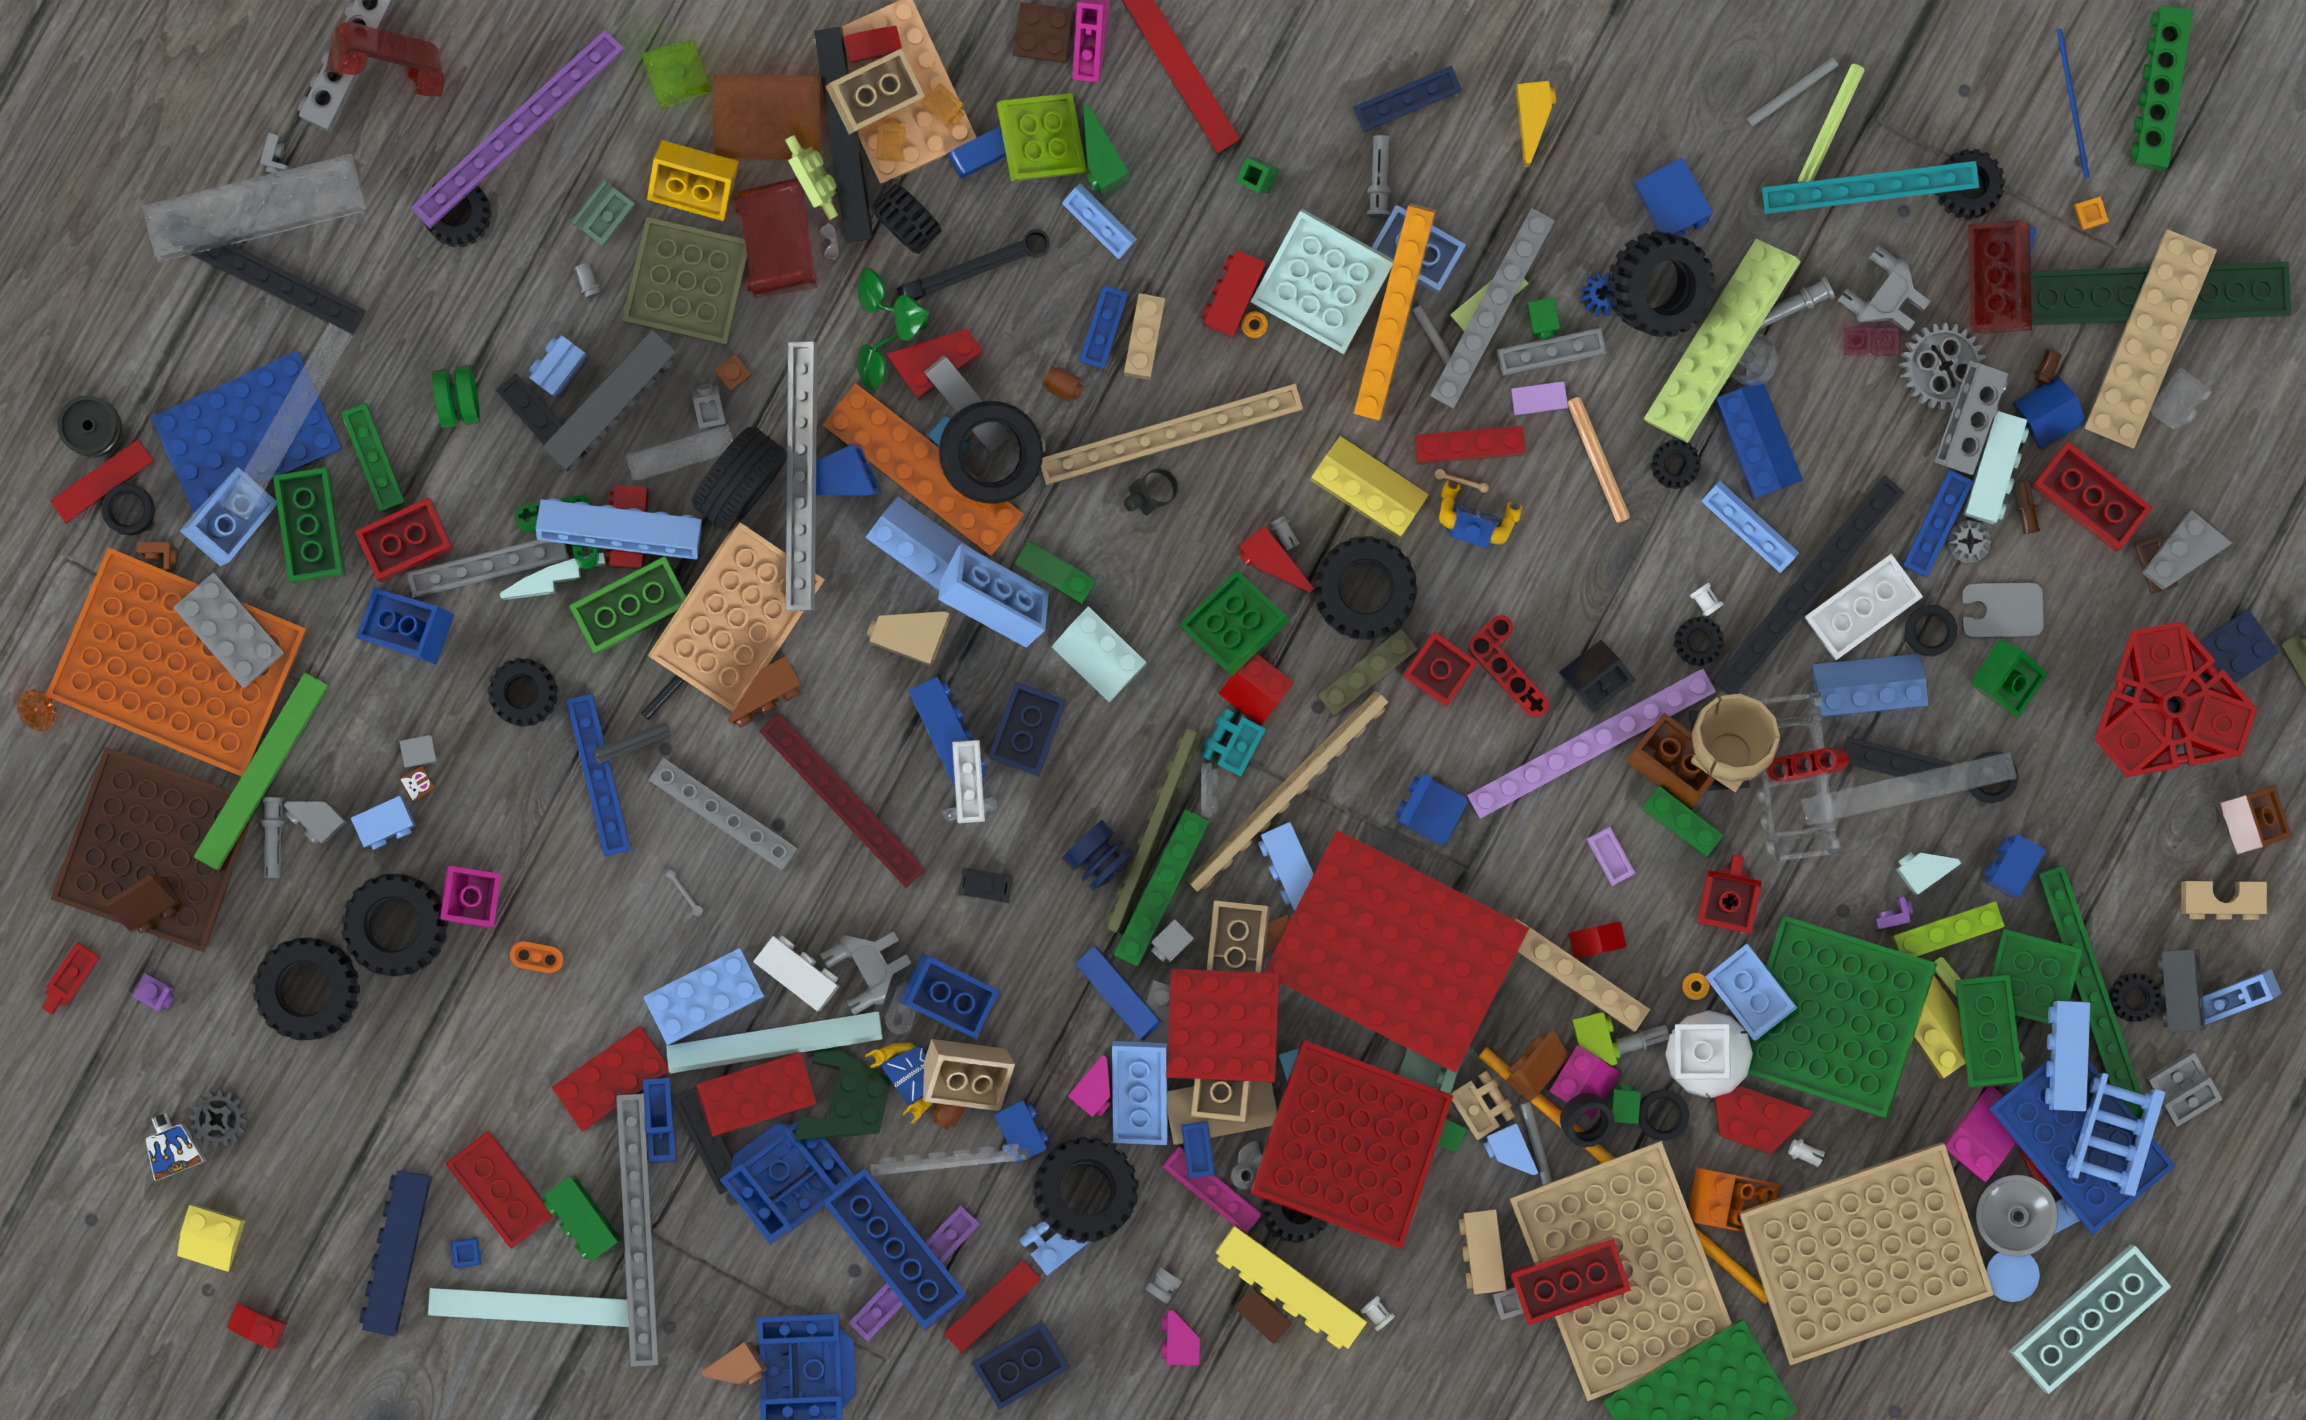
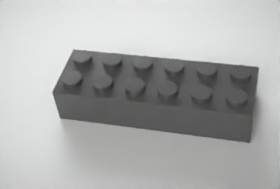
(607, 400)

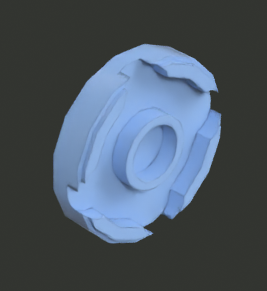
(2012, 1276)

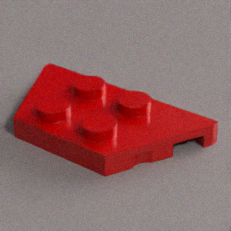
(1757, 1119)

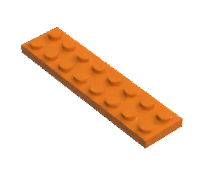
(915, 466)

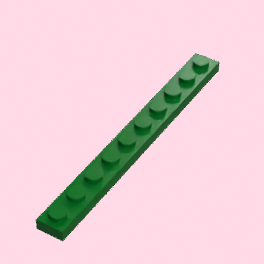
(2090, 984)

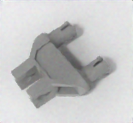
(1890, 296)
(871, 965)

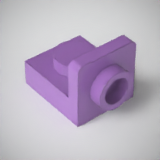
(1890, 918)
(154, 993)

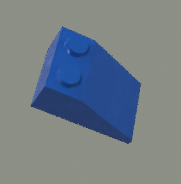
(405, 625)

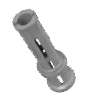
(1379, 189)
(1806, 298)
(272, 825)

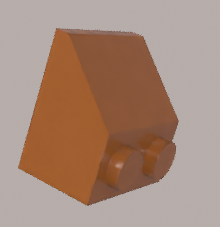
(2255, 820)

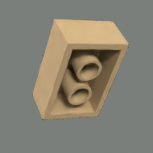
(875, 91)

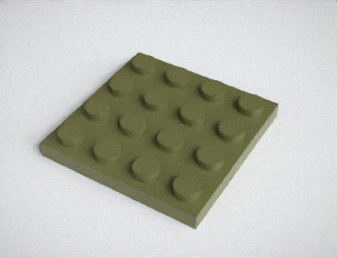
(686, 281)

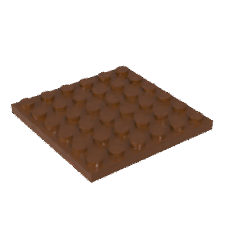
(143, 824)

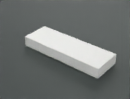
(968, 781)

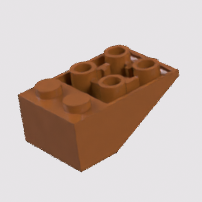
(770, 686)

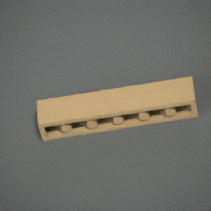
(1582, 980)

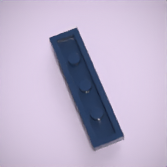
(1407, 99)

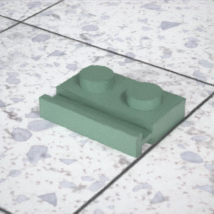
(603, 213)

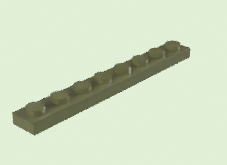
(1157, 820)

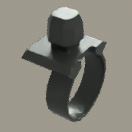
(1139, 497)

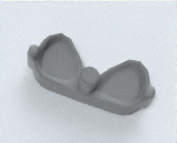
(829, 232)

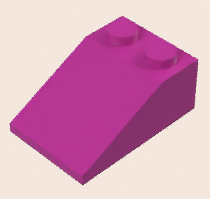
(1980, 1139)

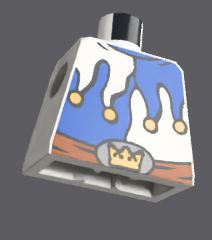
(172, 1148)

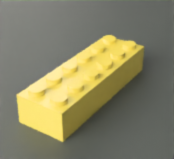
(1291, 1287)

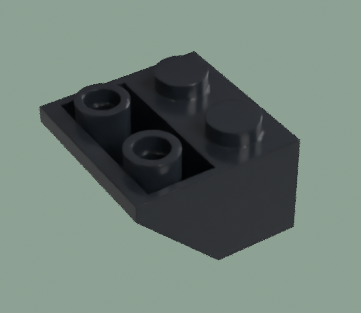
(1597, 676)

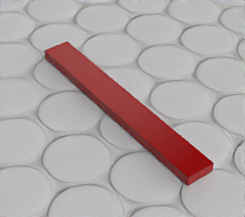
(1183, 73)

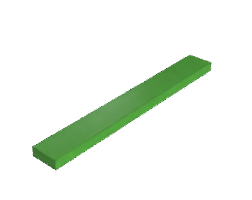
(261, 771)

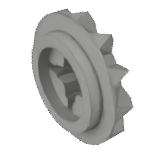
(1960, 550)

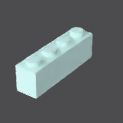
(1995, 468)

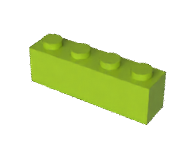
(1949, 930)

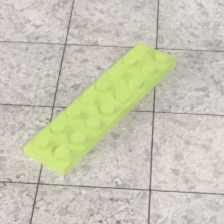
(1722, 340)

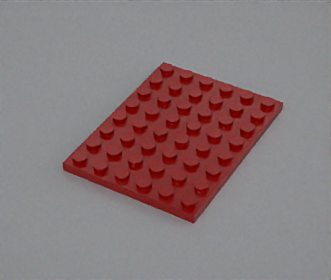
(1396, 951)

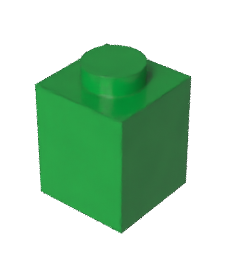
(1258, 175)
(1543, 318)
(1625, 1104)

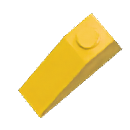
(1534, 107)

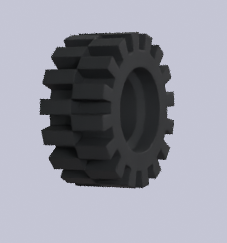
(1659, 464)
(1715, 637)
(2151, 997)

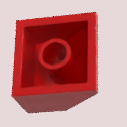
(1256, 689)

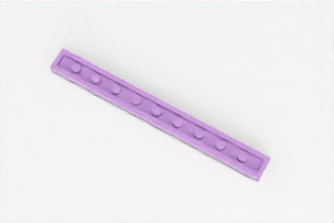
(1590, 743)

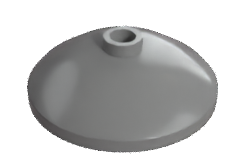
(1997, 1215)

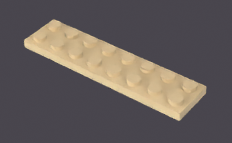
(2150, 338)

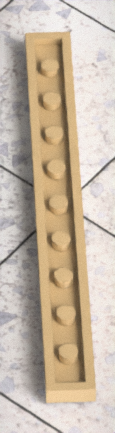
(1171, 434)
(1279, 800)

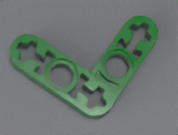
(530, 526)

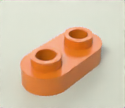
(537, 957)

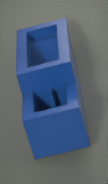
(660, 1121)

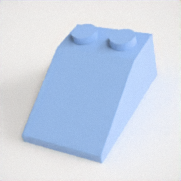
(220, 531)

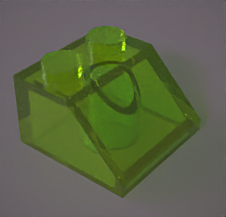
(676, 73)

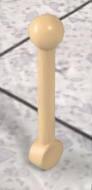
(1440, 475)

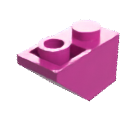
(1182, 1342)

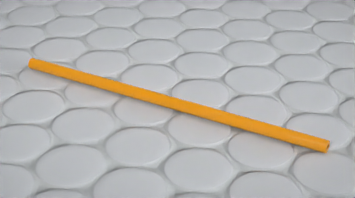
(1603, 1155)

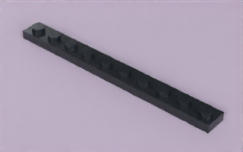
(1808, 586)

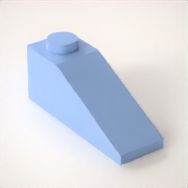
(2240, 996)

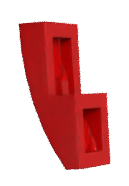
(872, 43)

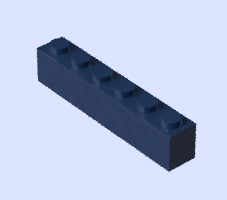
(396, 1252)

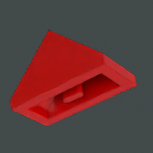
(1597, 940)

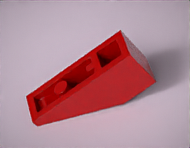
(1270, 558)

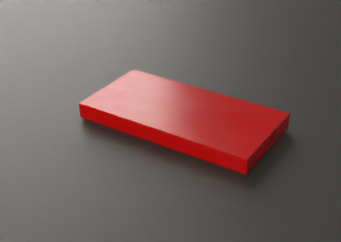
(499, 1189)

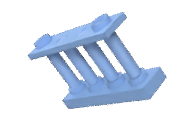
(2142, 1128)

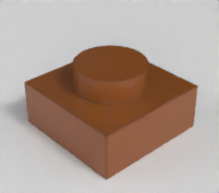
(732, 372)

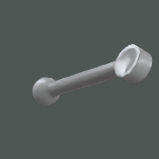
(697, 910)

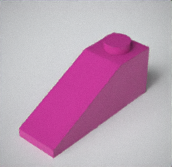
(1090, 39)

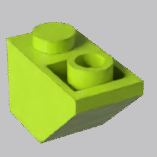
(1593, 1036)

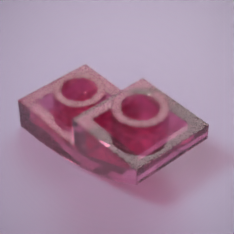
(1871, 341)

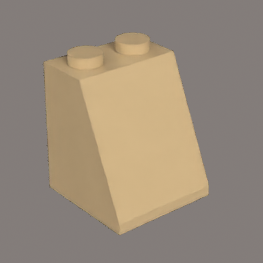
(910, 635)

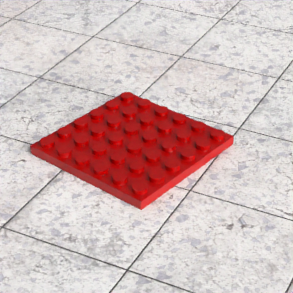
(1351, 1144)

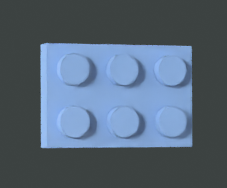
(1751, 992)

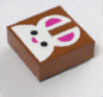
(417, 783)

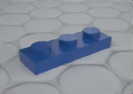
(1103, 327)

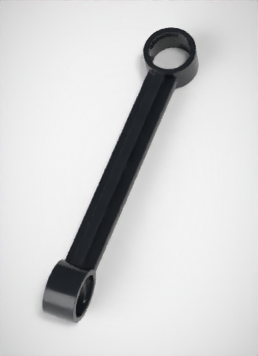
(920, 288)

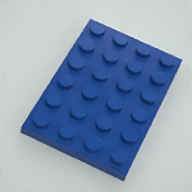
(226, 424)
(2053, 1135)

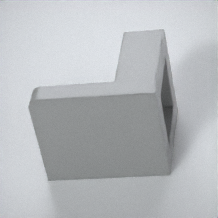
(418, 752)

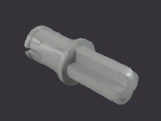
(1642, 1039)

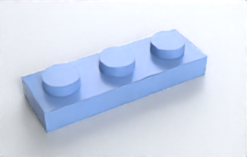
(1099, 221)

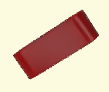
(1818, 764)

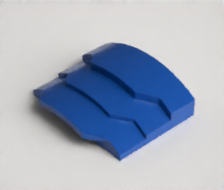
(784, 1180)
(807, 1367)

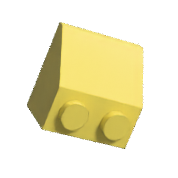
(210, 1237)

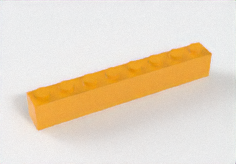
(1395, 311)

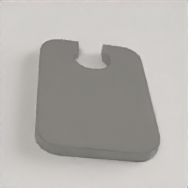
(2010, 610)

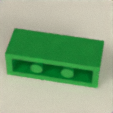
(1682, 821)

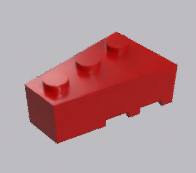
(912, 361)

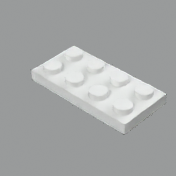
(1863, 607)

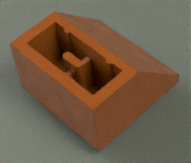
(1538, 1066)

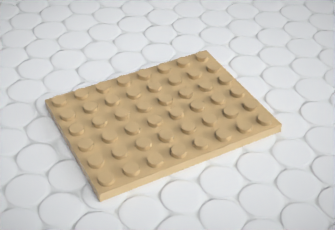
(1866, 1253)
(1670, 1279)

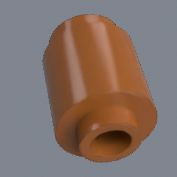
(1062, 384)
(947, 1115)

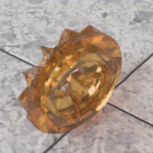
(28, 711)

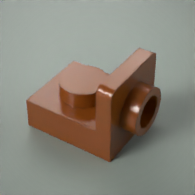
(153, 550)

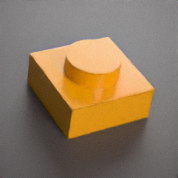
(2091, 213)

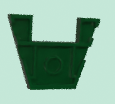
(856, 1101)

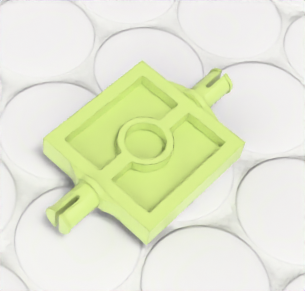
(812, 176)

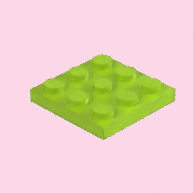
(1041, 137)

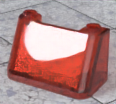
(356, 42)
(776, 238)

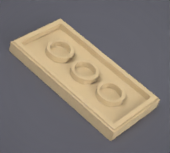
(1261, 1112)

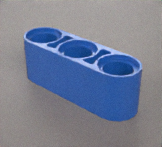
(978, 153)

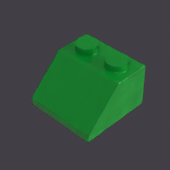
(2009, 678)

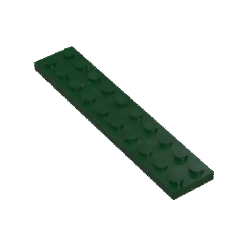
(2111, 293)

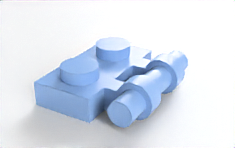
(1052, 1252)

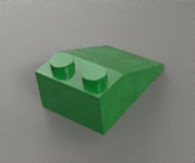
(1104, 164)

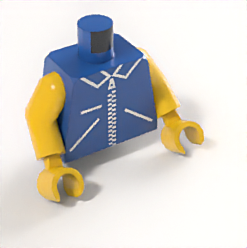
(1475, 525)
(906, 1070)

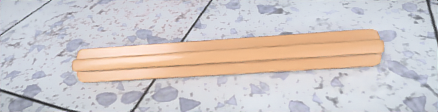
(1598, 459)

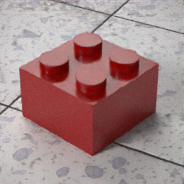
(1440, 669)

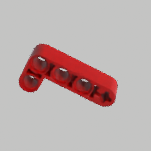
(1512, 670)

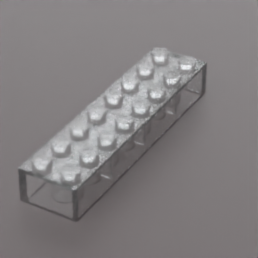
(254, 208)

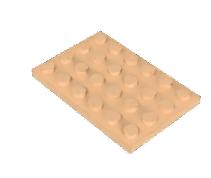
(925, 135)
(730, 619)

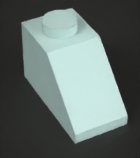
(1924, 869)

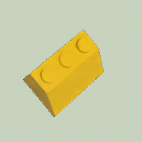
(692, 180)

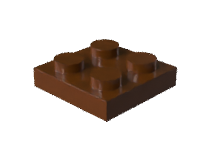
(1042, 32)

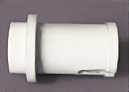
(1805, 1152)

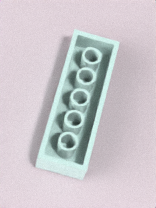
(2089, 1318)

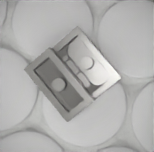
(2186, 1088)

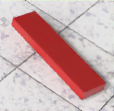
(101, 480)
(992, 1306)

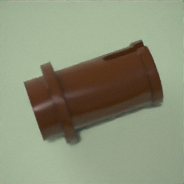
(2047, 367)

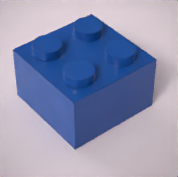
(2014, 865)
(1020, 1128)

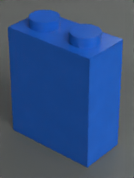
(1673, 199)

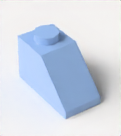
(1510, 1149)

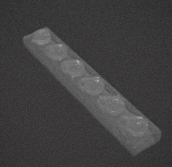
(960, 1158)

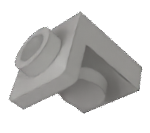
(272, 151)
(708, 406)

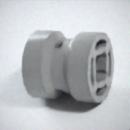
(1163, 1285)

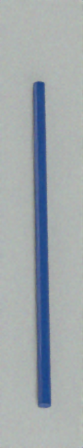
(2073, 103)

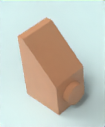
(738, 1366)

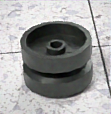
(83, 412)

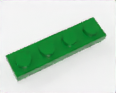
(373, 457)

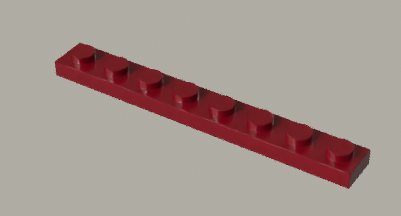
(842, 800)

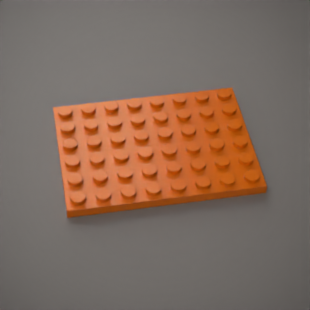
(155, 677)

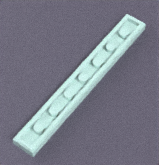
(774, 1042)
(528, 1307)

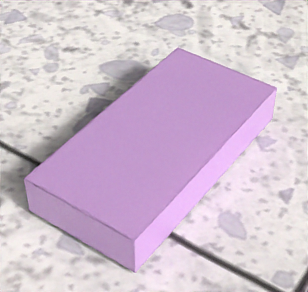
(1539, 398)
(1610, 856)

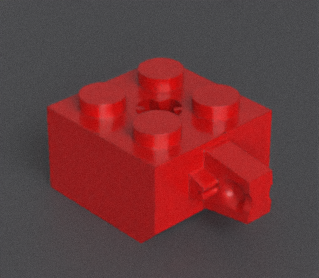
(1729, 882)

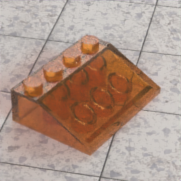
(762, 111)

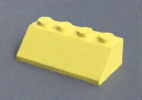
(1369, 487)
(1940, 1032)

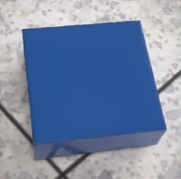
(466, 1253)

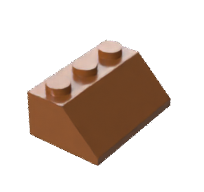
(1666, 760)

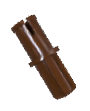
(2026, 507)

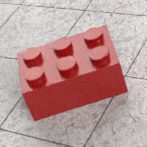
(404, 540)

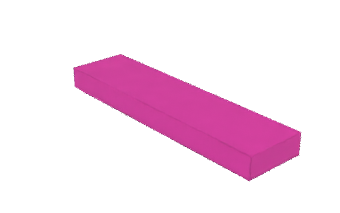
(1214, 1193)

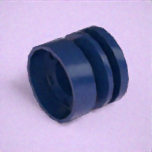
(1098, 855)

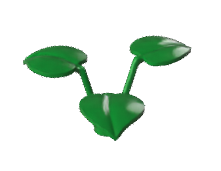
(909, 321)

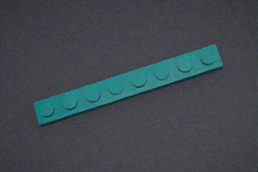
(1870, 187)

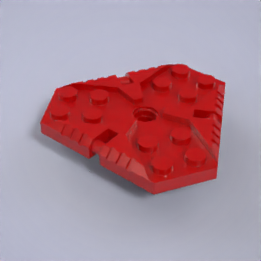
(2143, 732)

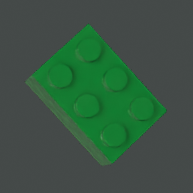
(581, 1218)

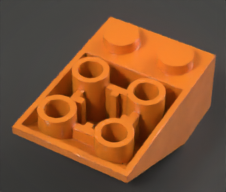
(1720, 1196)

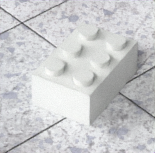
(797, 972)

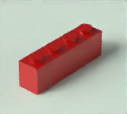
(1469, 445)

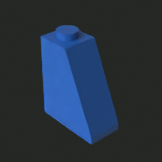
(846, 473)

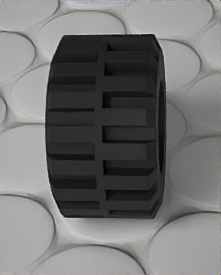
(1992, 181)
(906, 219)
(472, 228)
(499, 692)
(1287, 1230)

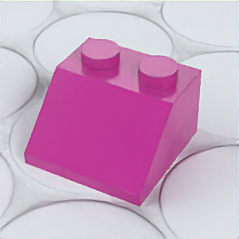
(470, 897)
(1582, 1075)
(1093, 1089)

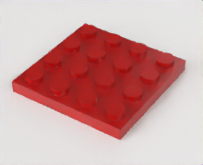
(1223, 1025)

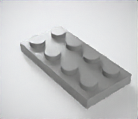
(229, 630)

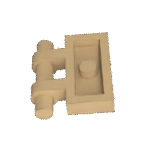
(1474, 1109)

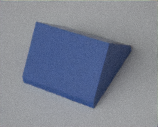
(2050, 412)

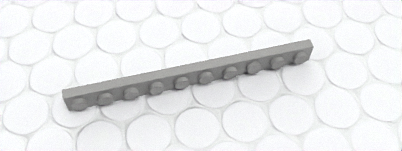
(801, 476)
(637, 1230)

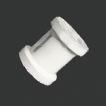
(1706, 600)
(1377, 1313)

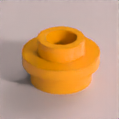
(1257, 316)
(1686, 986)

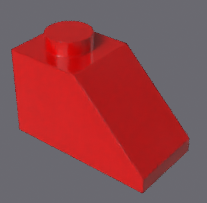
(257, 1326)

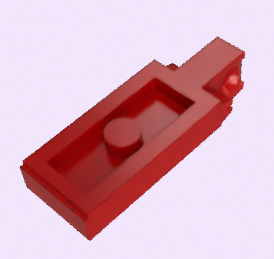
(69, 977)

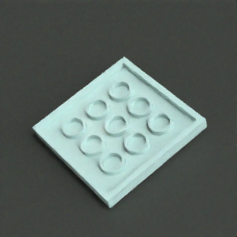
(1322, 281)

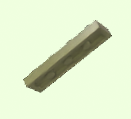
(1367, 672)

